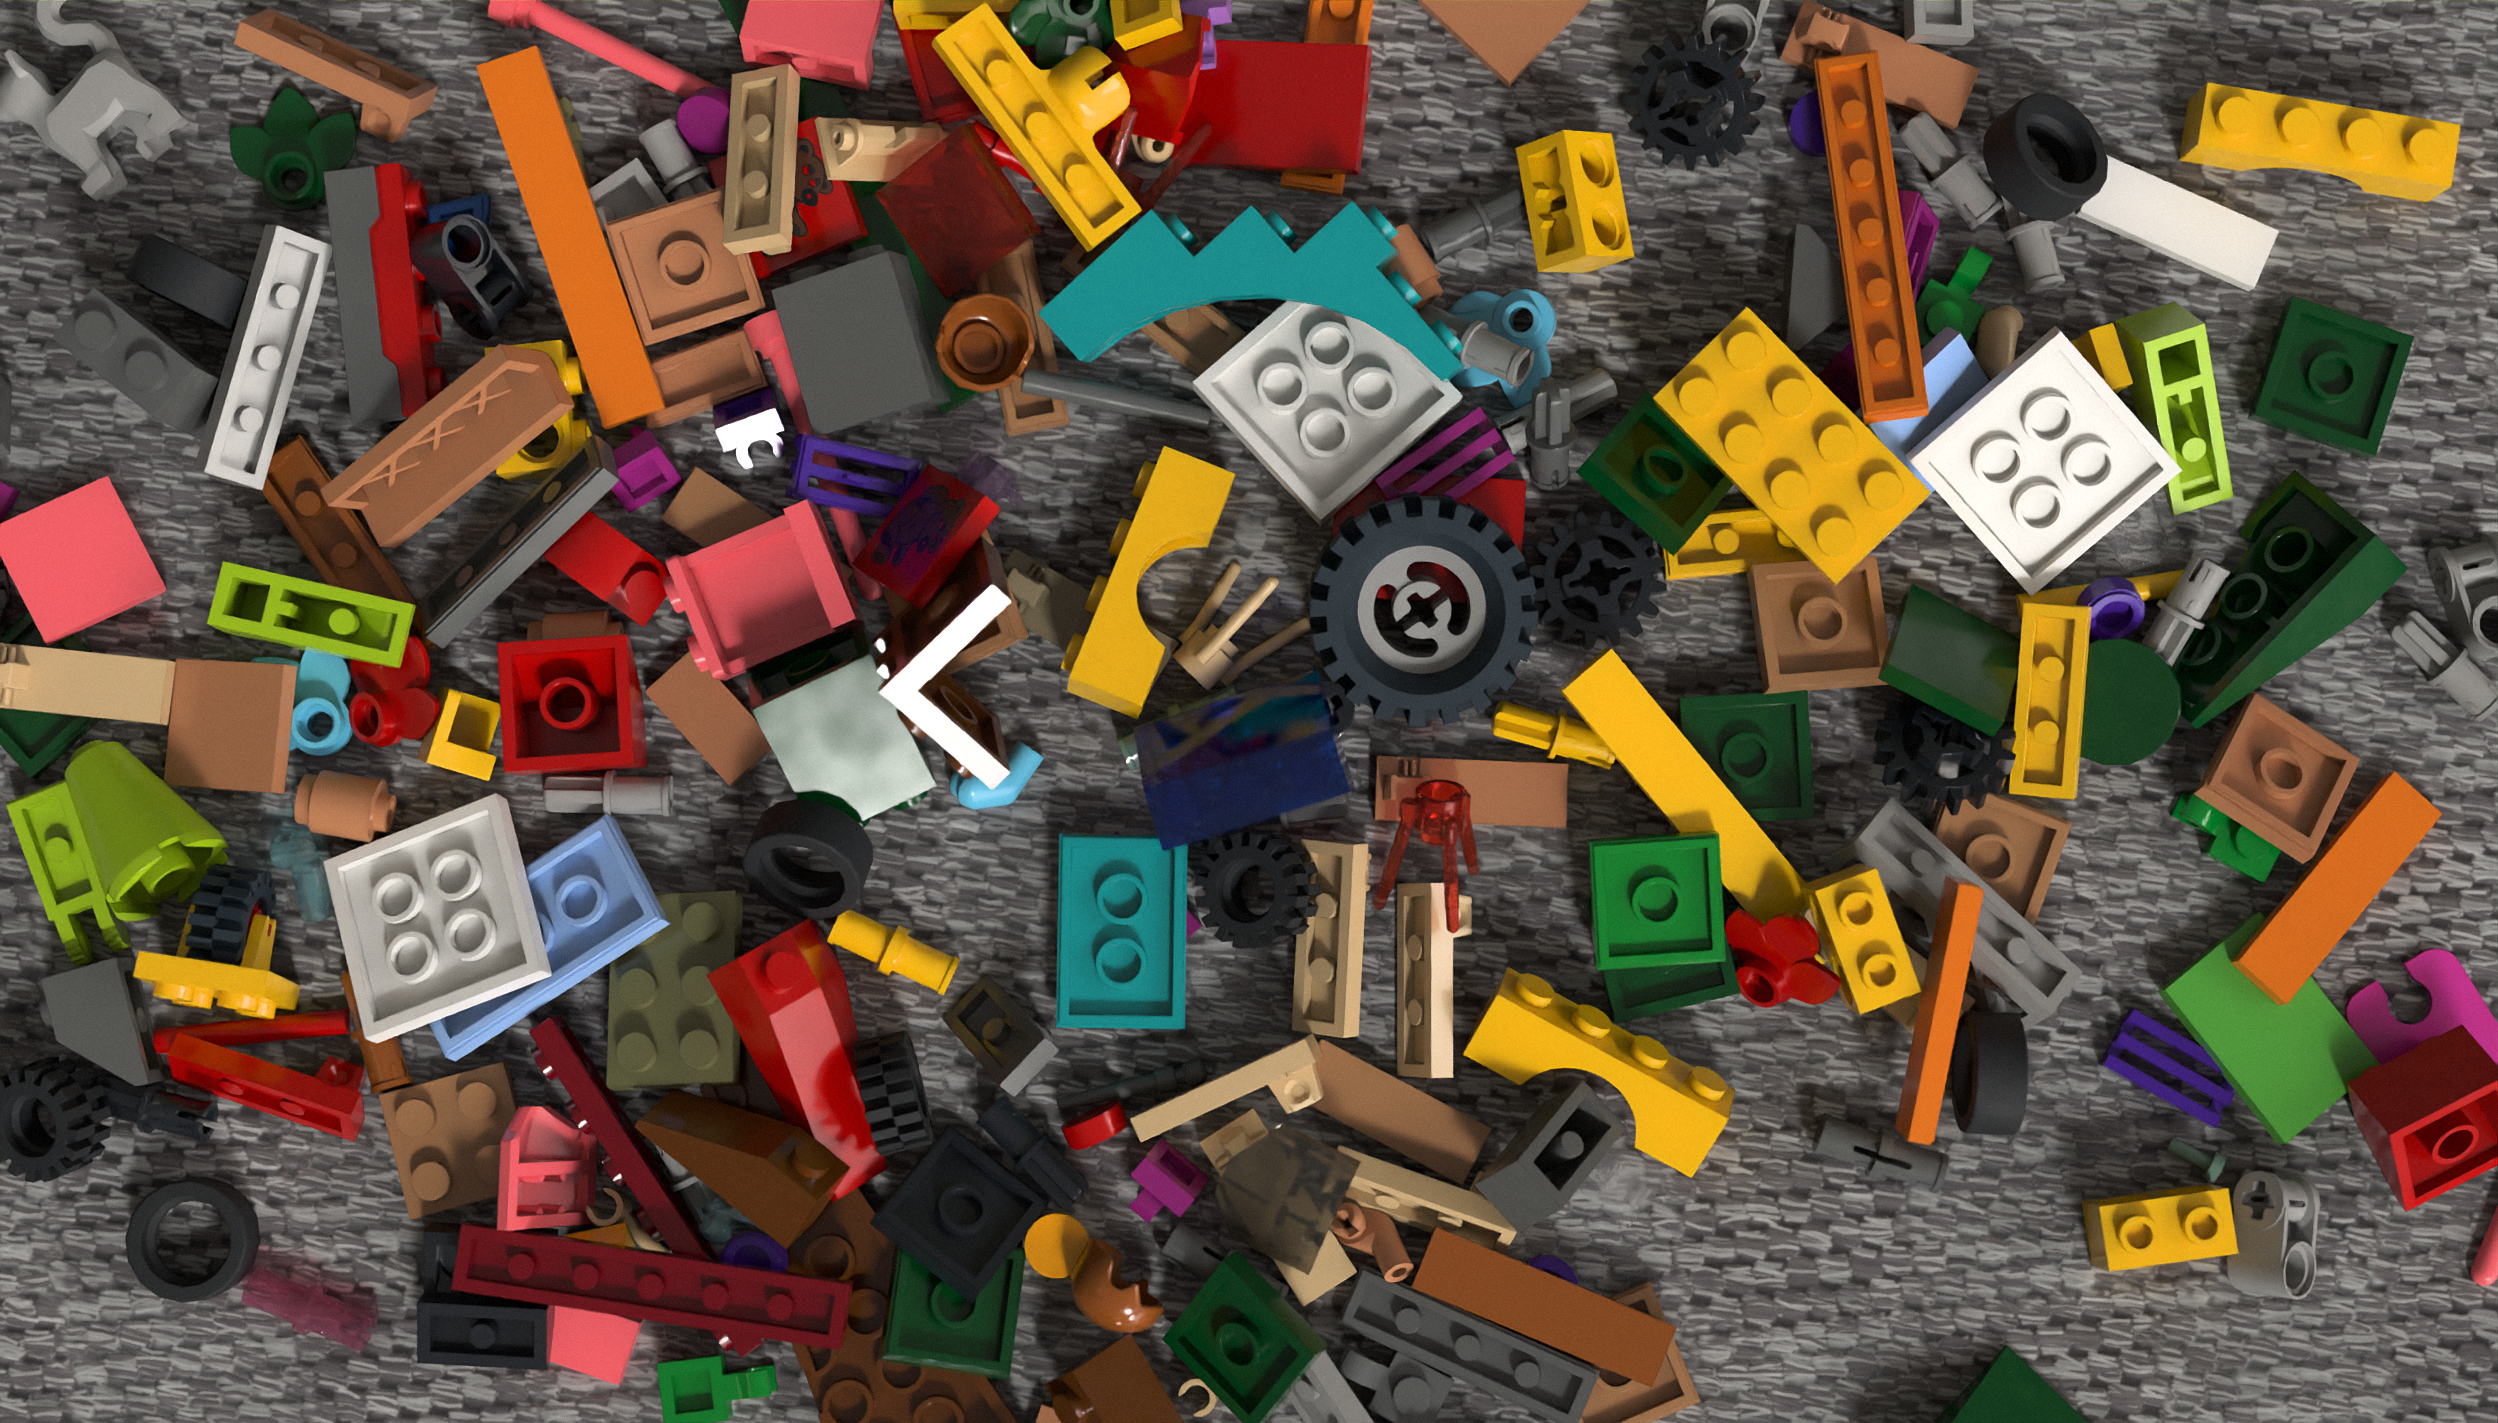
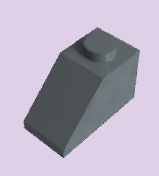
(104, 1018)

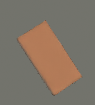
(706, 377)
(710, 719)

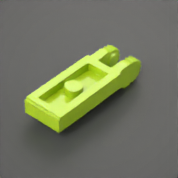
(64, 869)

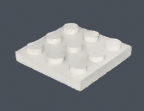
(1324, 402)
(2043, 461)
(436, 918)

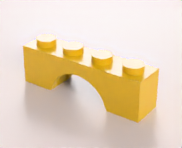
(2369, 147)
(1176, 512)
(1537, 1030)

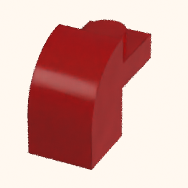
(611, 567)

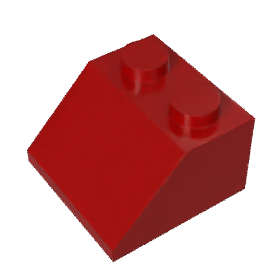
(570, 706)
(2430, 1115)

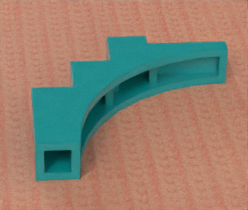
(1158, 274)

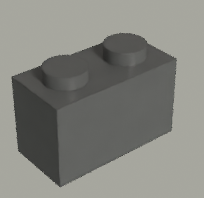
(1550, 1156)

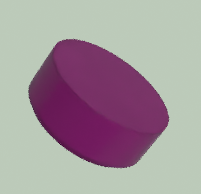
(705, 120)

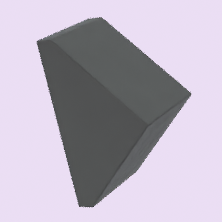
(1811, 289)

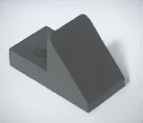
(1001, 1035)

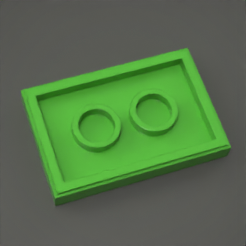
(2278, 1059)

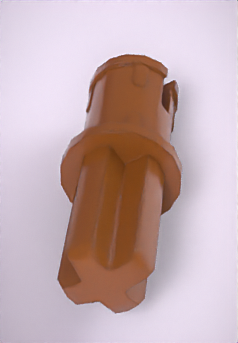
(382, 1060)

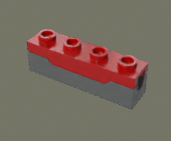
(382, 294)

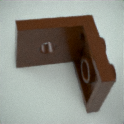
(919, 646)

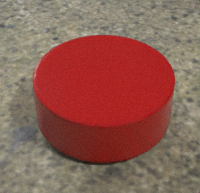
(1095, 1125)

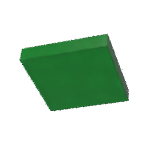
(1656, 900)

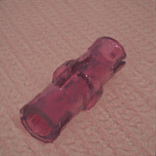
(309, 1309)

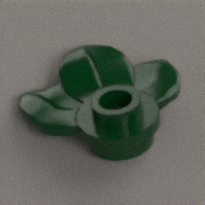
(1058, 29)
(290, 142)

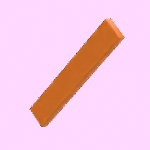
(571, 237)
(1870, 238)

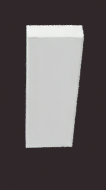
(2180, 225)

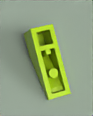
(2178, 401)
(310, 615)

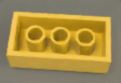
(1791, 446)

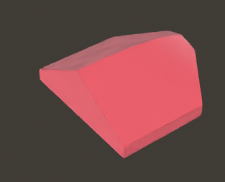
(545, 1171)

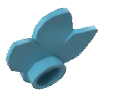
(1499, 315)
(319, 688)

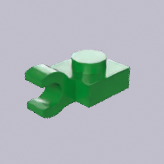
(1951, 304)
(2228, 840)
(702, 1388)

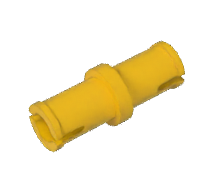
(894, 950)

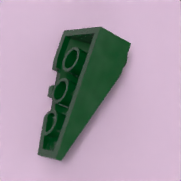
(2293, 589)

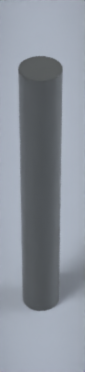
(1115, 398)

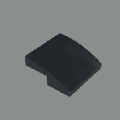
(476, 1327)

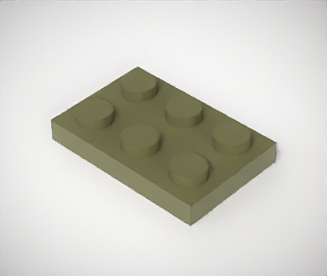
(662, 1008)

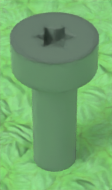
(2211, 1165)

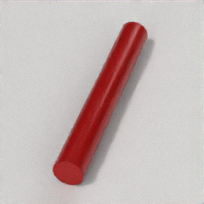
(259, 1029)

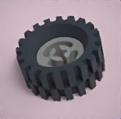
(1464, 660)

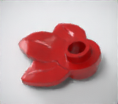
(392, 699)
(1779, 959)

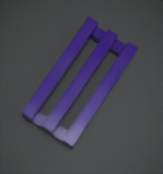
(804, 468)
(2220, 1095)

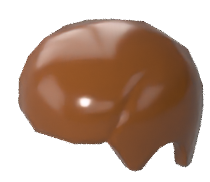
(984, 342)
(1106, 1296)

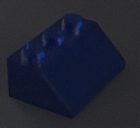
(1242, 761)

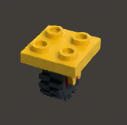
(224, 949)

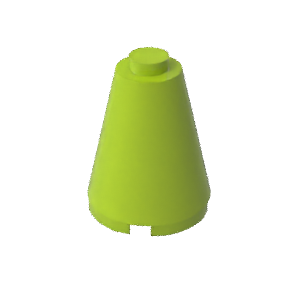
(138, 831)

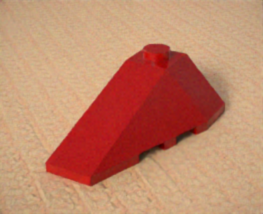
(801, 1033)

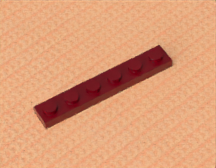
(627, 1156)
(652, 1285)

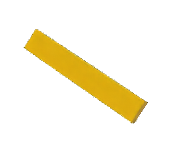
(1683, 784)

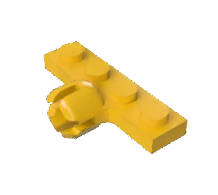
(1046, 119)

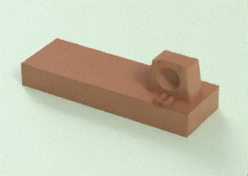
(1911, 74)
(387, 92)
(1499, 790)

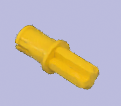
(1550, 732)

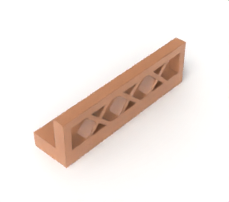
(452, 443)

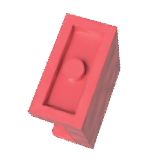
(816, 37)
(762, 593)

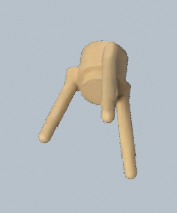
(1210, 651)

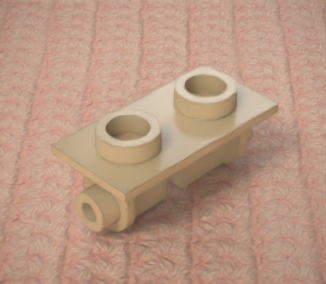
(873, 148)

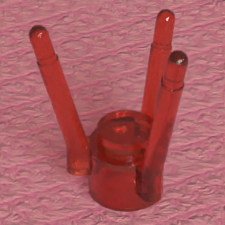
(1116, 150)
(1440, 816)

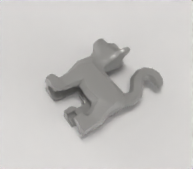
(92, 106)

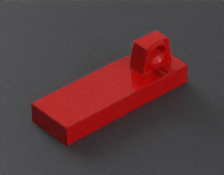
(323, 1102)

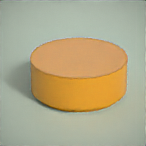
(1055, 1244)

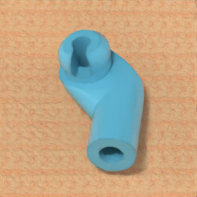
(977, 795)

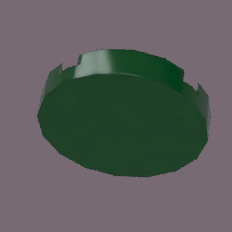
(2128, 702)

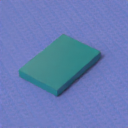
(1120, 933)

